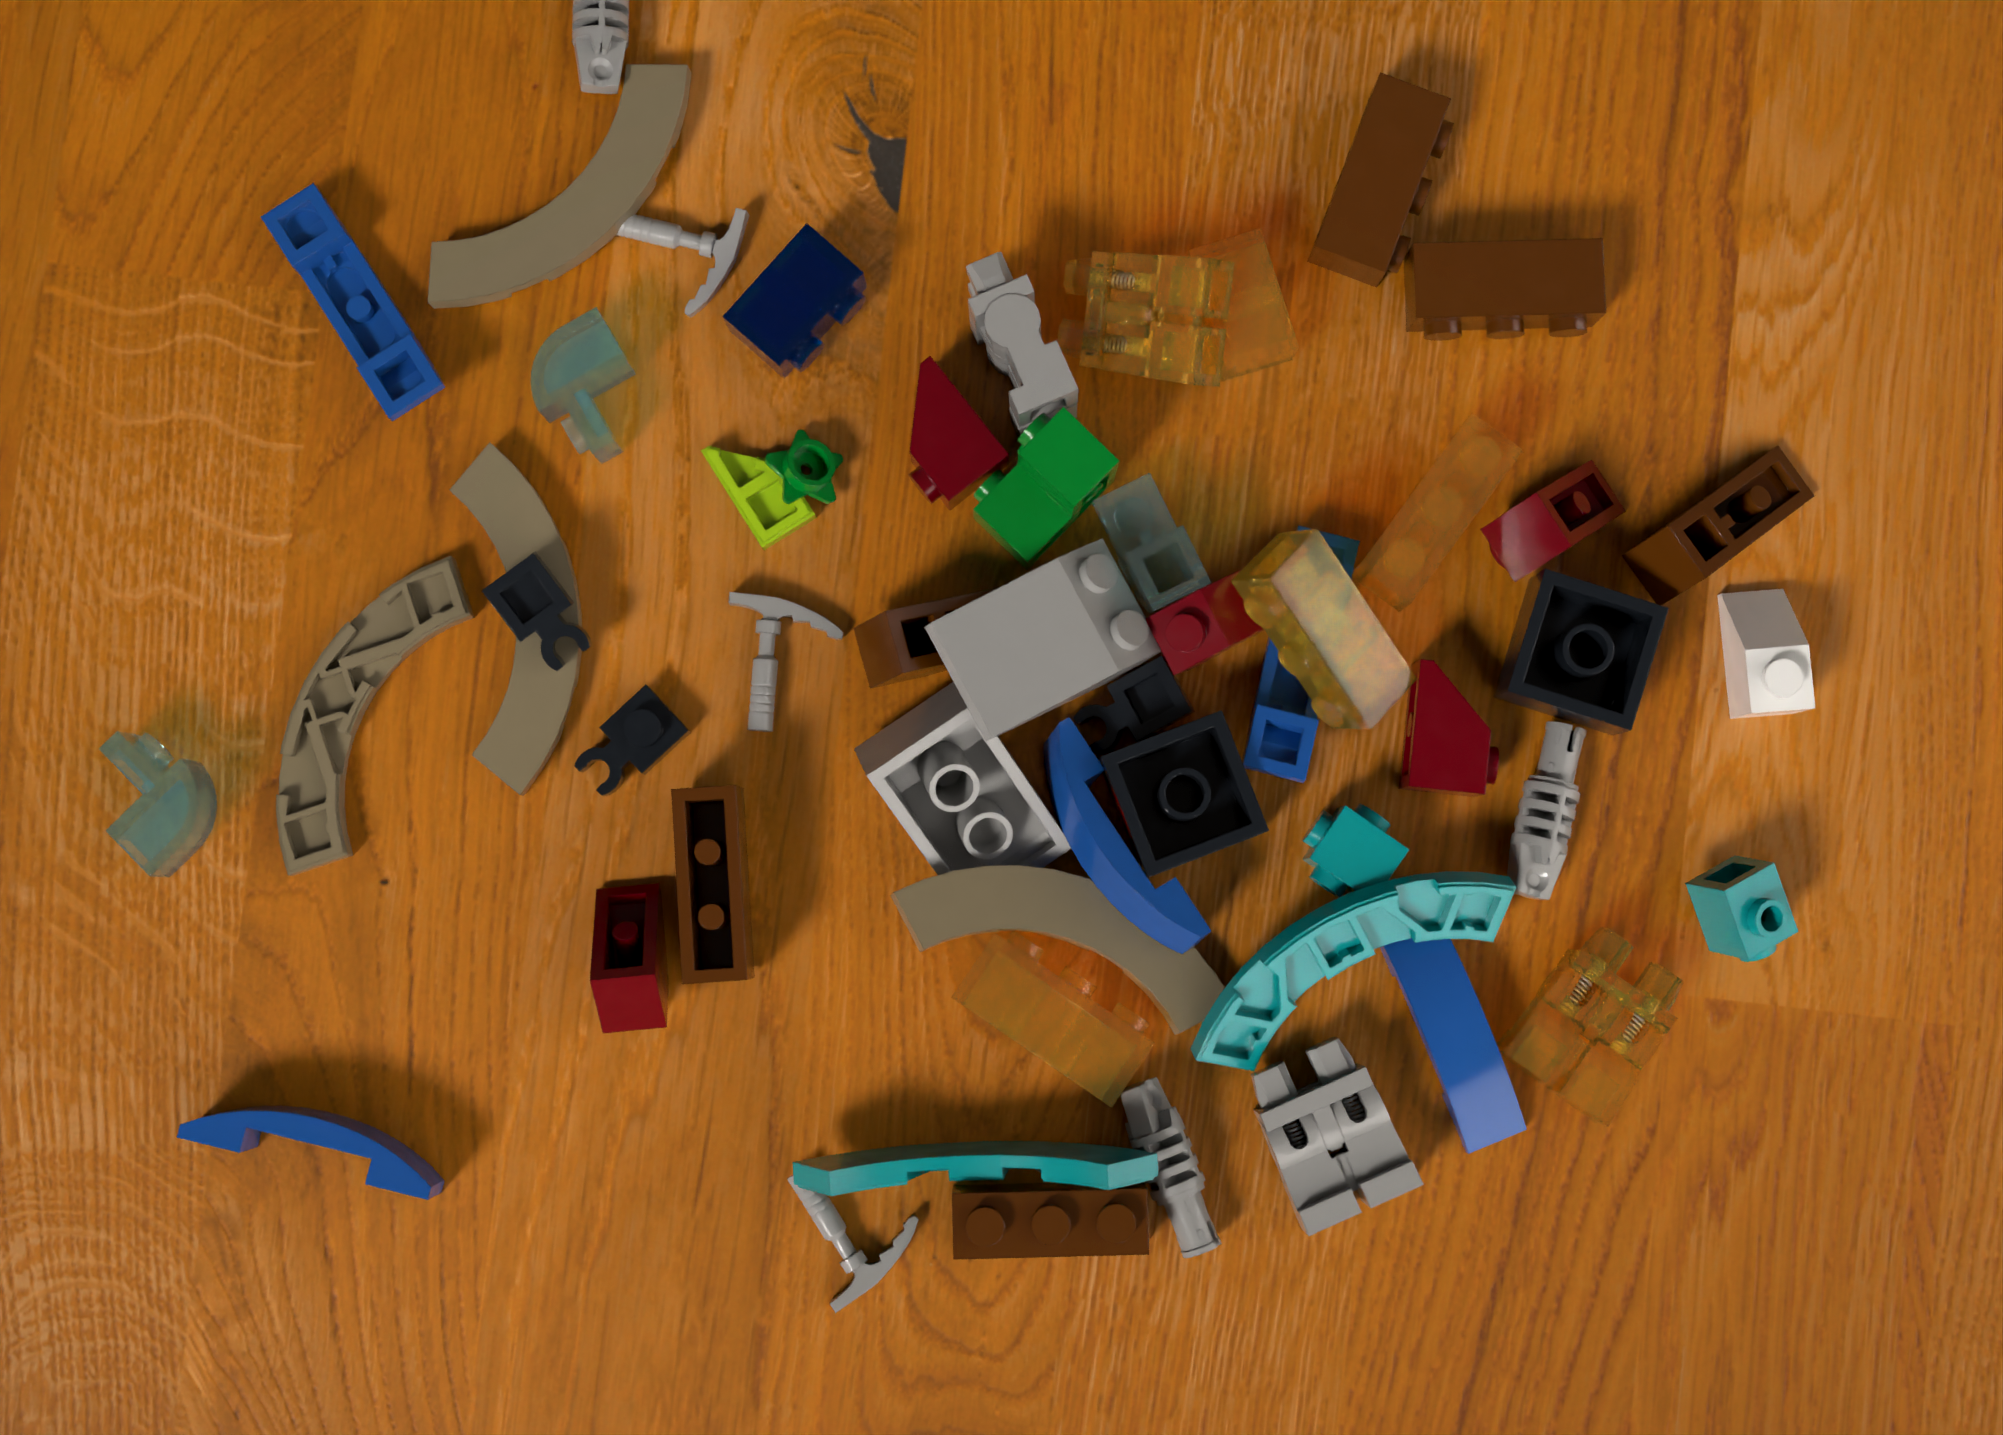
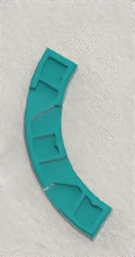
(1336, 938)
(1057, 1162)

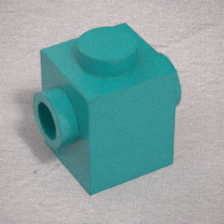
(1351, 850)
(1742, 908)

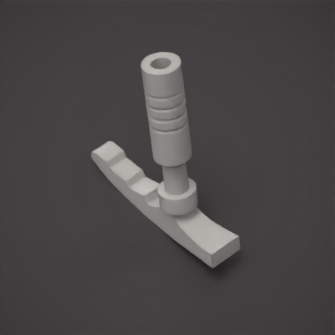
(673, 236)
(765, 664)
(833, 1229)

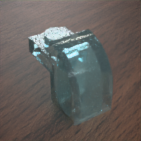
(572, 370)
(1149, 545)
(175, 806)

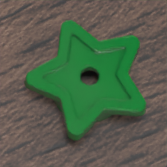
(810, 454)

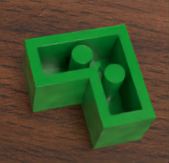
(1048, 489)

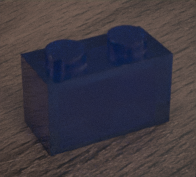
(797, 302)

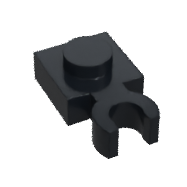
(532, 601)
(1144, 703)
(639, 734)

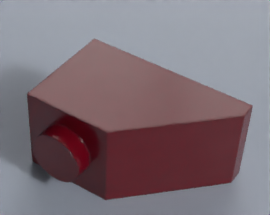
(949, 441)
(1552, 520)
(1202, 625)
(1444, 739)
(629, 958)

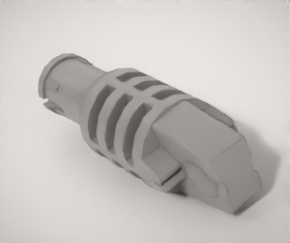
(600, 43)
(1546, 814)
(1159, 1129)

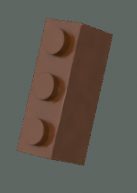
(1382, 181)
(1504, 287)
(712, 884)
(1048, 1221)

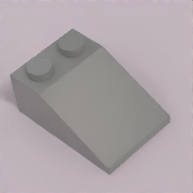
(1043, 639)
(957, 792)

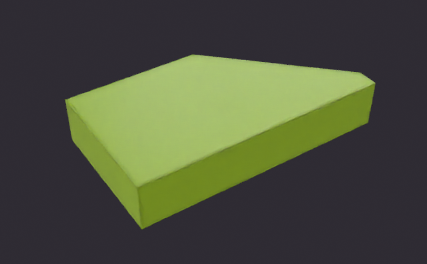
(758, 495)

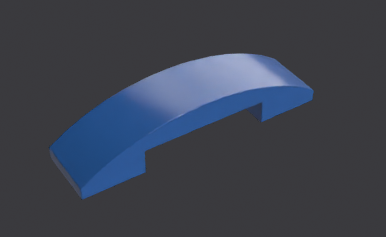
(354, 301)
(1282, 713)
(1160, 912)
(1457, 1040)
(391, 1165)

